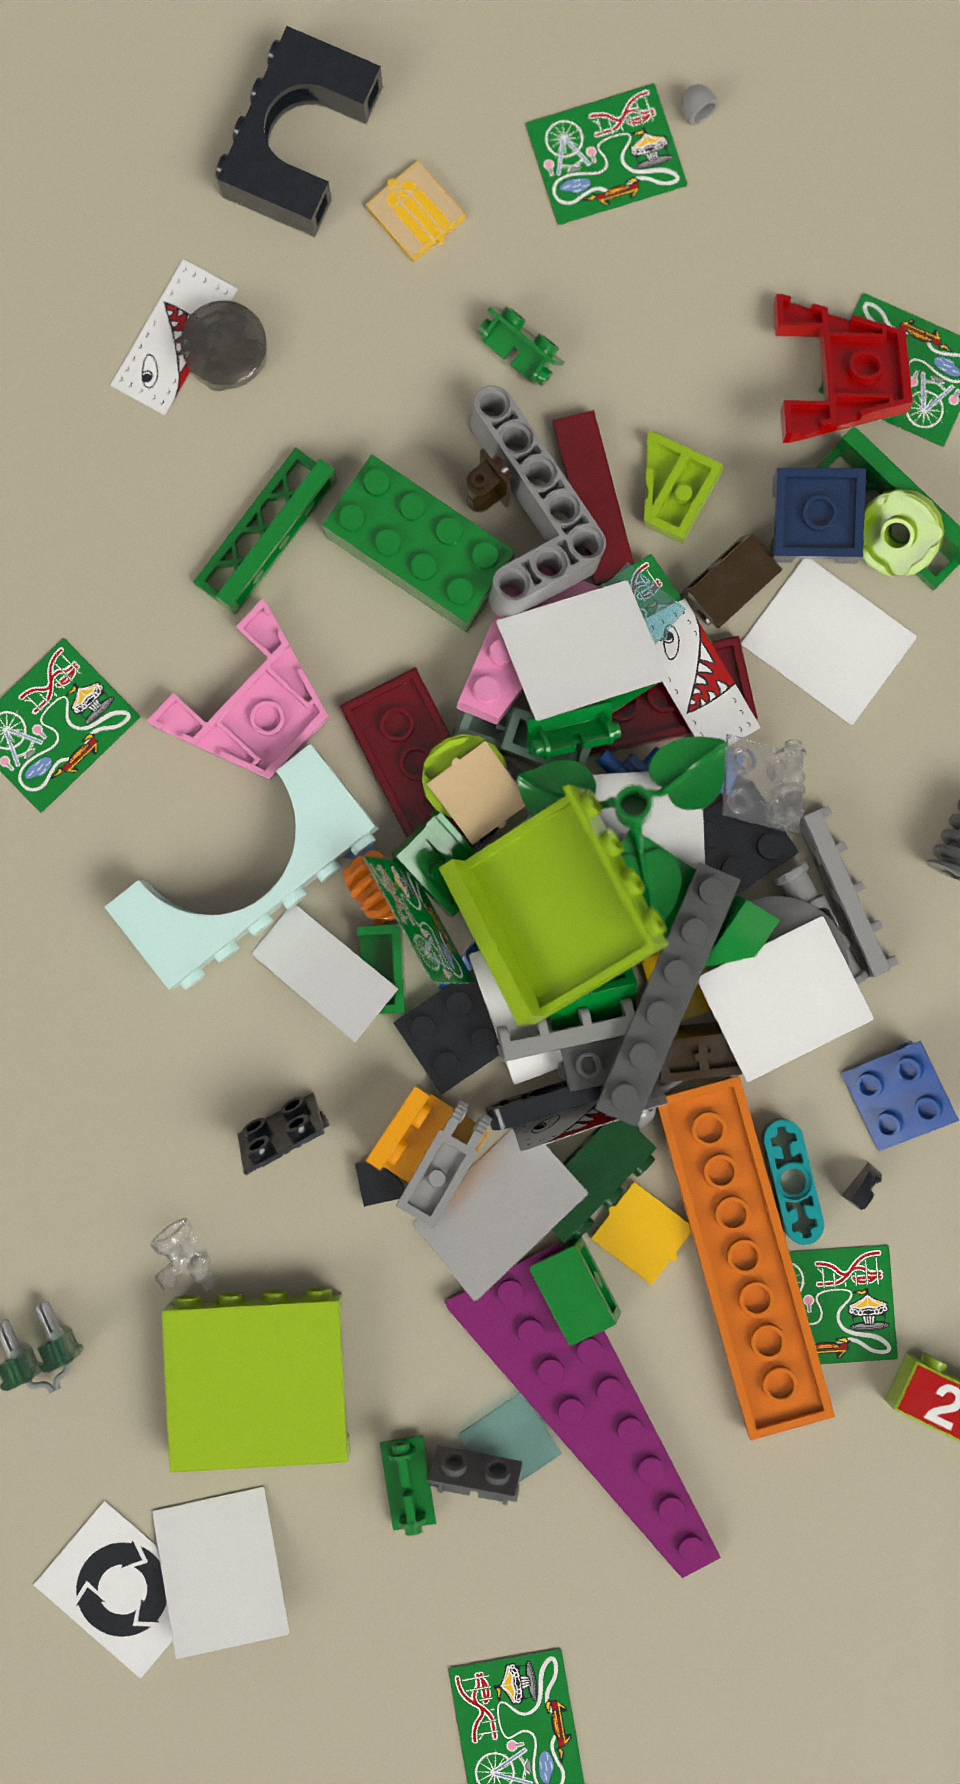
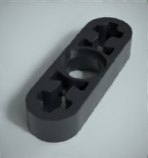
(538, 1104)

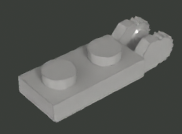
(442, 1169)

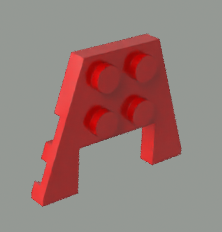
(861, 370)

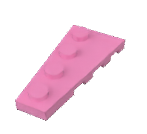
(493, 679)

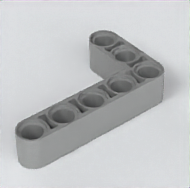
(538, 503)

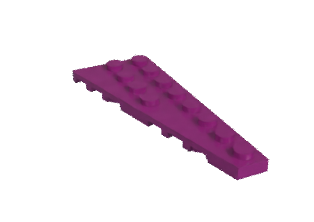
(590, 1407)

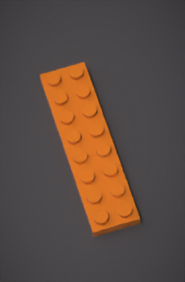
(744, 1258)

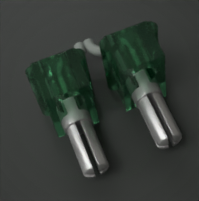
(56, 1352)

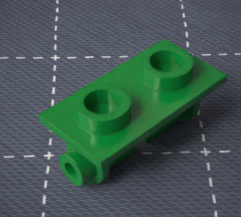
(508, 332)
(560, 733)
(407, 1484)

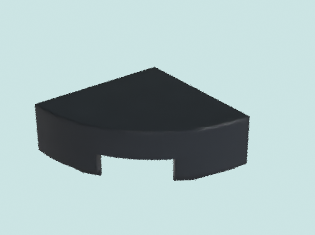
(377, 1185)
(859, 1191)

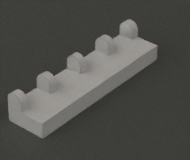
(844, 893)
(558, 1040)

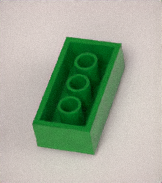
(417, 542)

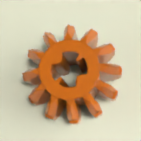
(366, 890)

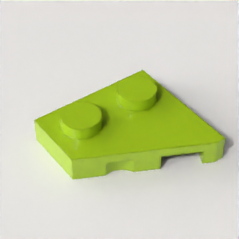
(676, 486)

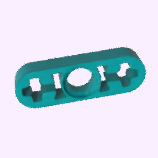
(810, 1210)

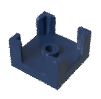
(819, 514)

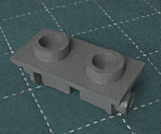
(588, 1063)
(469, 1471)

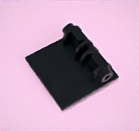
(280, 1133)

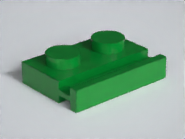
(428, 850)

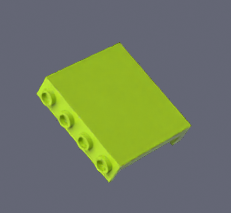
(555, 907)
(255, 1381)

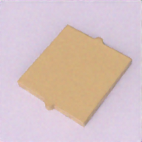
(477, 792)

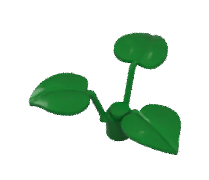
(687, 771)

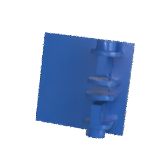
(900, 1095)

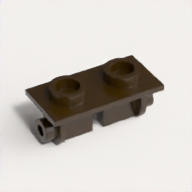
(488, 483)

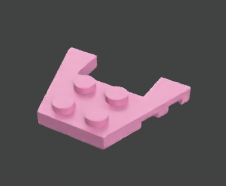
(265, 717)

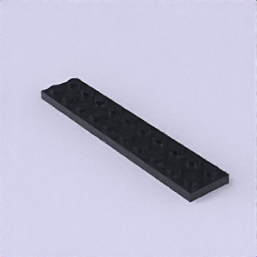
(453, 1027)

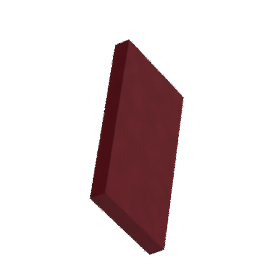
(654, 714)
(396, 732)

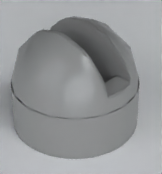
(698, 103)

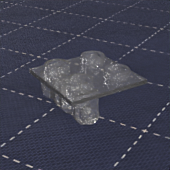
(764, 783)

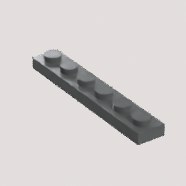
(667, 994)

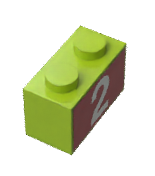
(927, 1394)

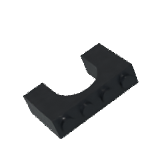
(298, 74)

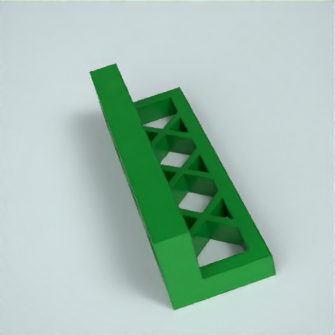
(886, 476)
(273, 536)

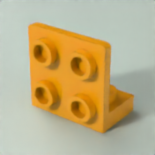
(413, 1131)

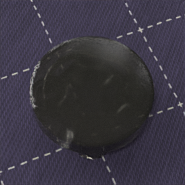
(224, 345)

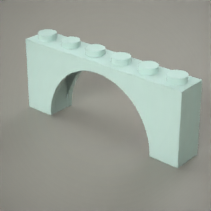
(184, 942)

